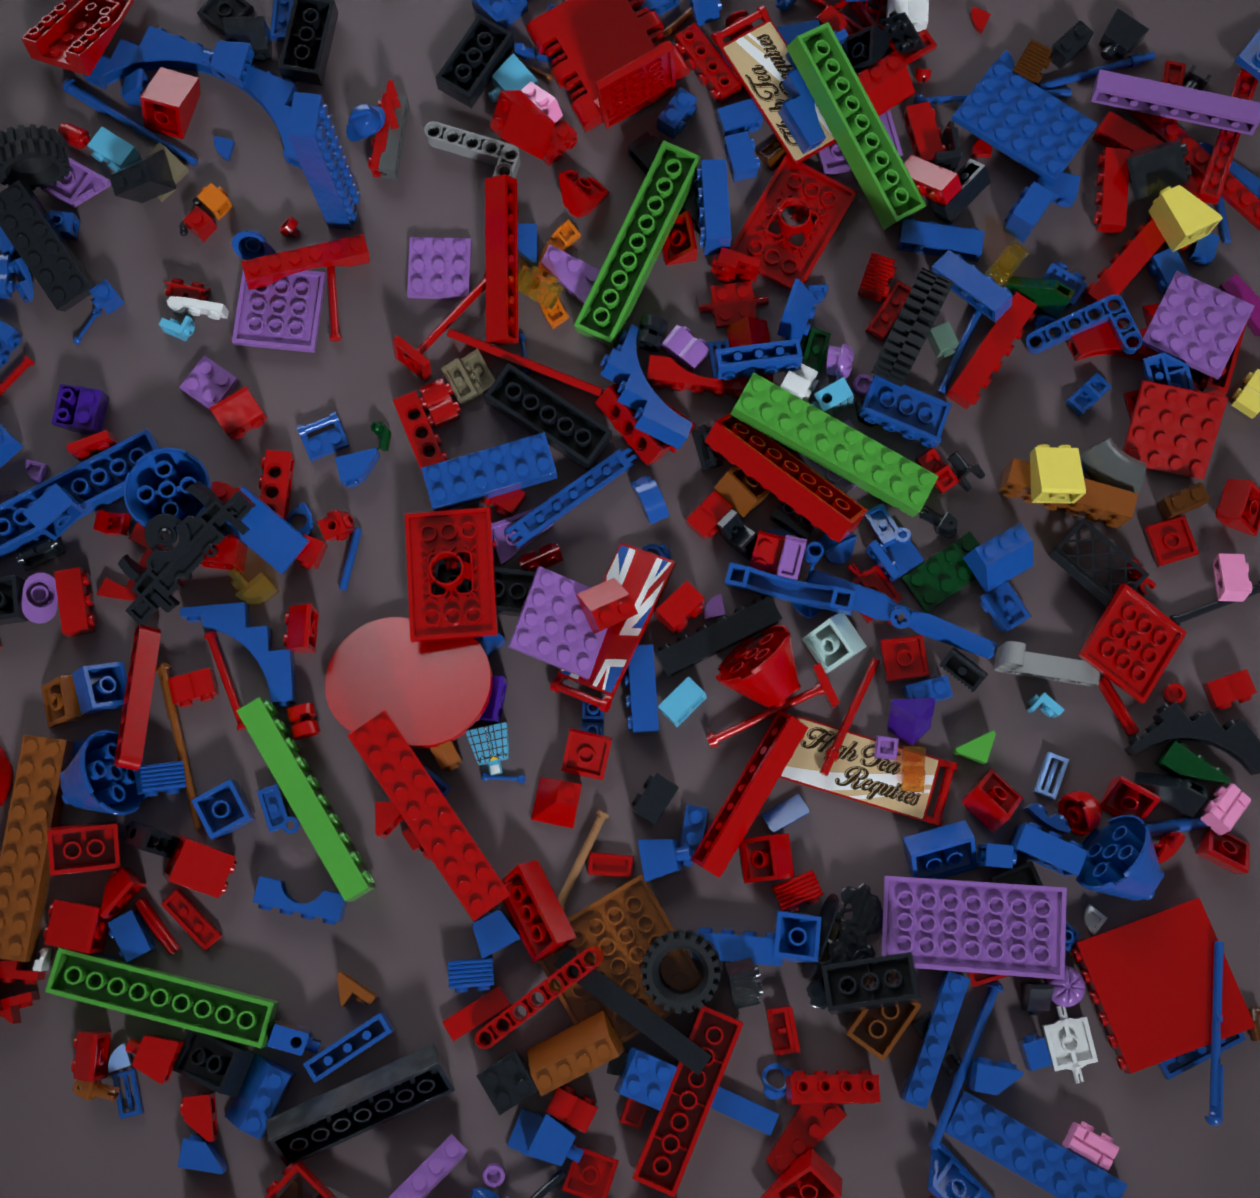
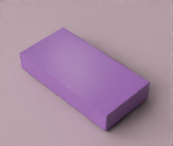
(791, 557)

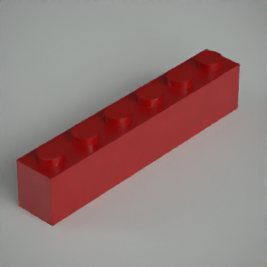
(991, 351)

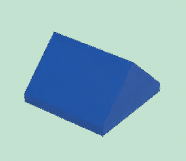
(797, 937)

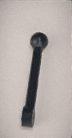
(184, 231)

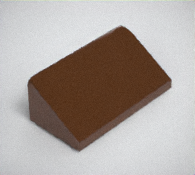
(772, 154)

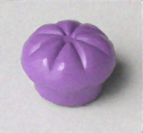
(840, 361)
(1070, 990)

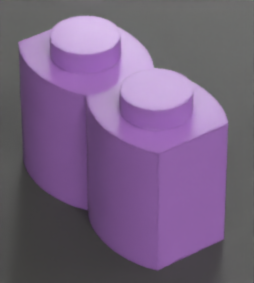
(685, 347)

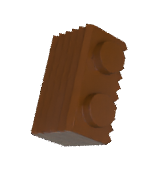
(1033, 61)
(1183, 501)

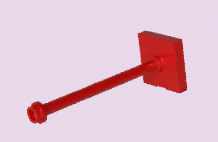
(414, 358)
(823, 687)

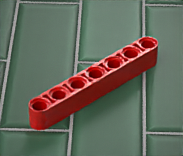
(137, 698)
(529, 1001)

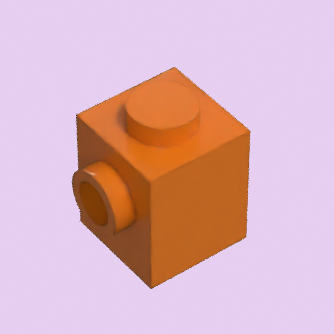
(215, 200)

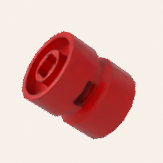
(305, 728)

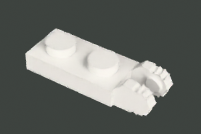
(196, 307)

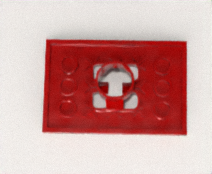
(811, 195)
(445, 537)

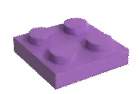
(208, 383)

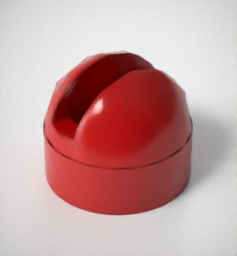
(925, 73)

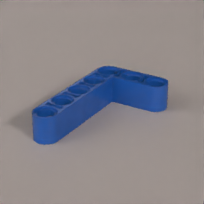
(1086, 323)

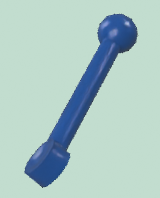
(96, 313)
(522, 338)
(521, 779)

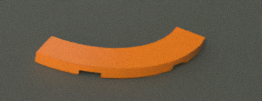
(563, 240)

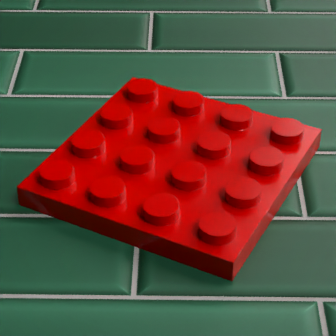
(1174, 428)
(1132, 643)

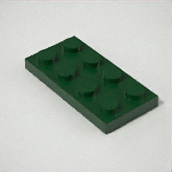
(942, 574)

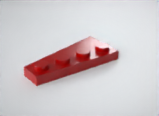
(803, 1132)

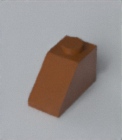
(447, 756)

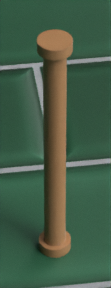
(601, 816)

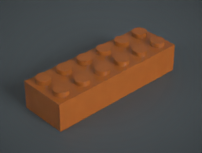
(1099, 503)

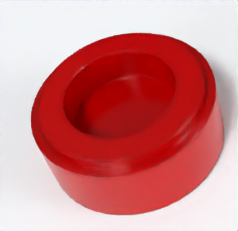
(1174, 693)

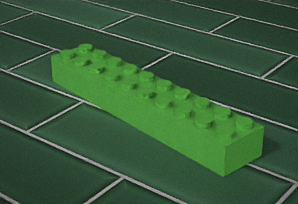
(855, 125)
(638, 244)
(834, 445)
(306, 799)
(162, 997)

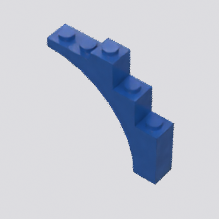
(799, 110)
(635, 392)

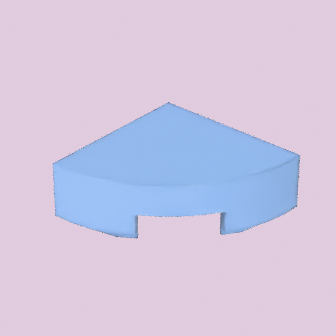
(119, 1059)

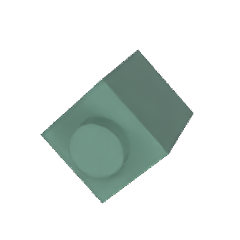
(943, 340)

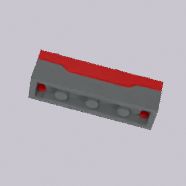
(389, 143)

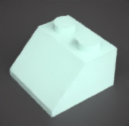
(834, 642)

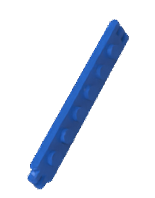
(571, 496)

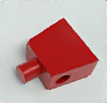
(155, 1055)

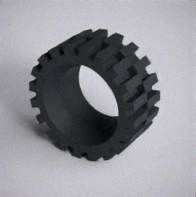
(33, 156)
(668, 996)

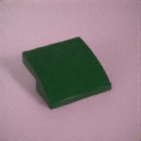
(814, 348)

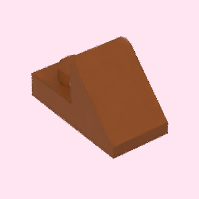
(350, 986)

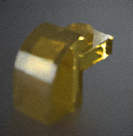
(1007, 263)
(254, 592)

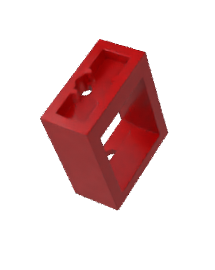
(289, 1172)

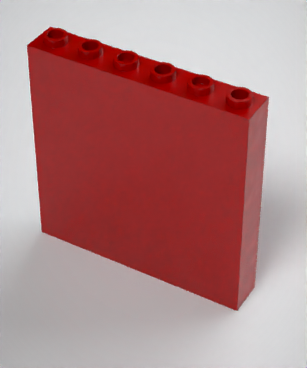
(1158, 986)

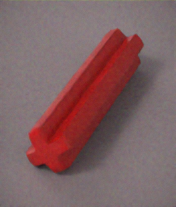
(1117, 707)
(157, 926)

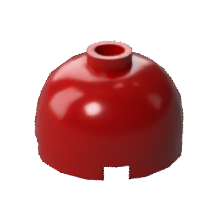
(1081, 811)

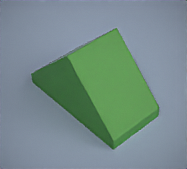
(977, 749)

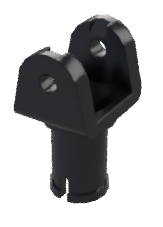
(1195, 81)
(964, 469)
(942, 523)

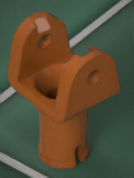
(95, 1089)

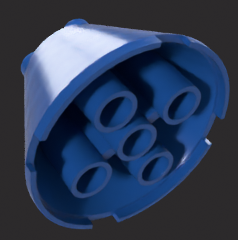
(160, 482)
(94, 781)
(1121, 860)

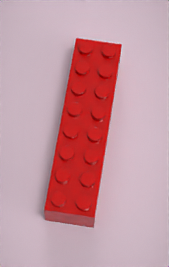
(786, 477)
(687, 1104)

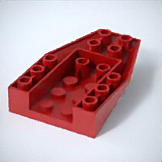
(76, 33)

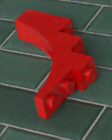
(1102, 341)

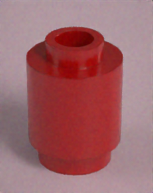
(74, 135)

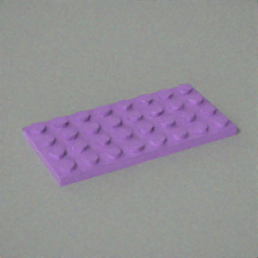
(976, 926)

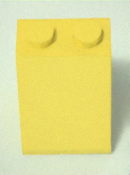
(1182, 217)
(1056, 474)

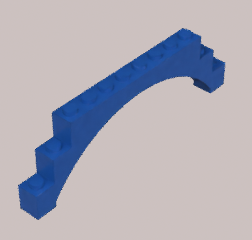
(175, 52)

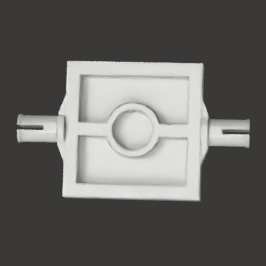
(1070, 1043)

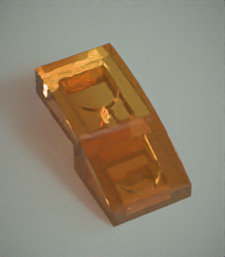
(913, 769)

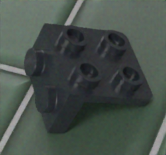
(950, 158)

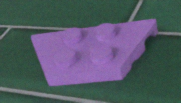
(79, 185)

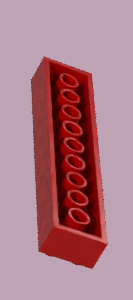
(428, 815)

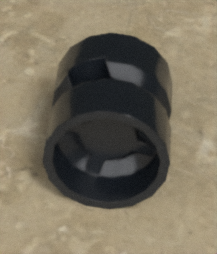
(651, 330)

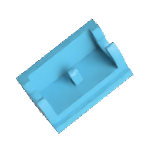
(682, 701)

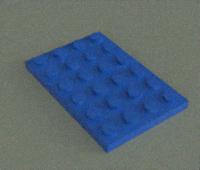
(1024, 122)

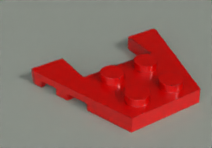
(114, 590)

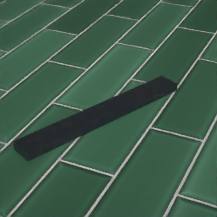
(639, 1015)

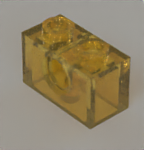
(545, 293)

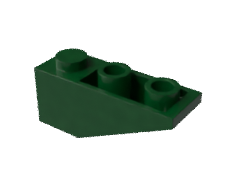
(1047, 294)
(1180, 761)

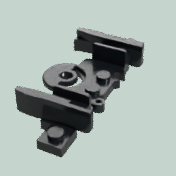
(196, 540)

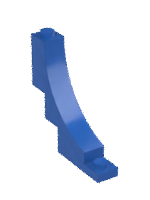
(234, 621)

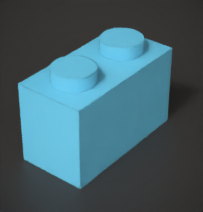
(112, 149)

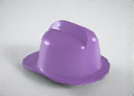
(39, 598)

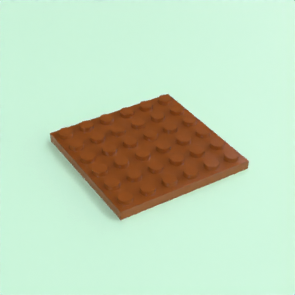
(624, 928)

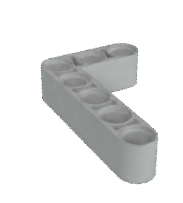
(480, 152)
(1014, 659)

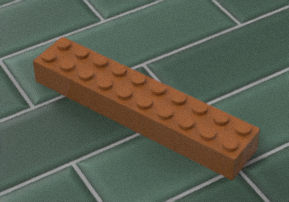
(24, 852)

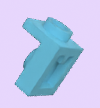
(177, 329)
(1048, 705)

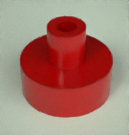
(289, 227)

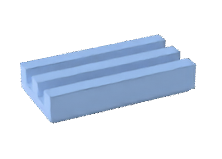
(1044, 792)

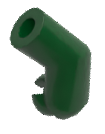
(383, 433)

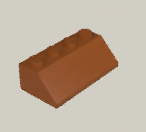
(573, 1052)

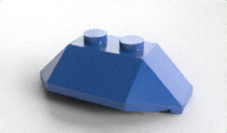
(1167, 370)

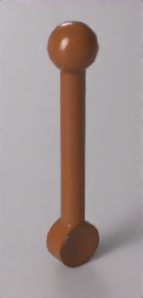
(548, 77)

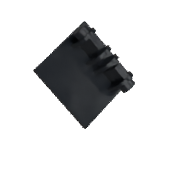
(902, 33)

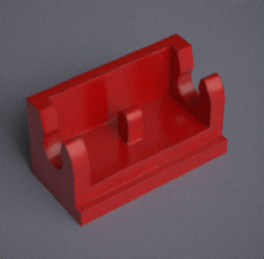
(783, 1030)

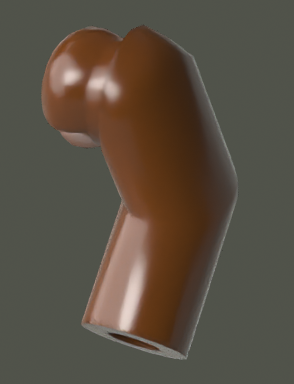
(1255, 1032)

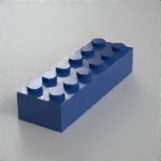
(489, 473)

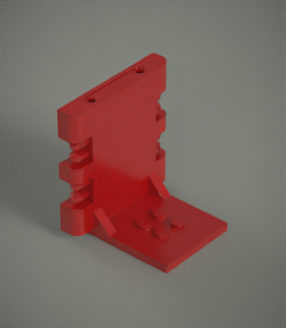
(609, 55)

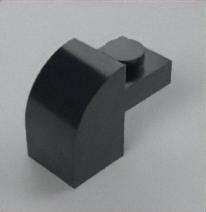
(737, 534)

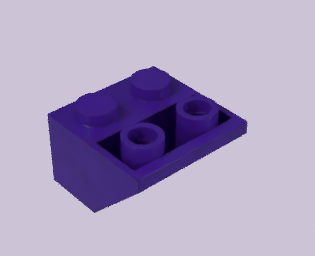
(80, 409)

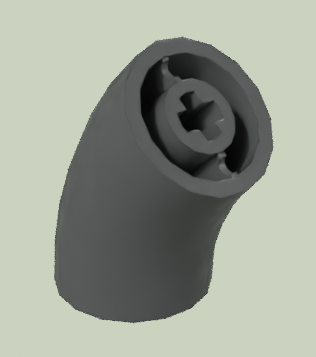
(1113, 467)

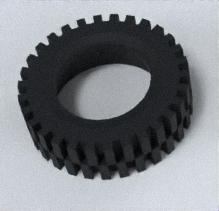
(912, 326)

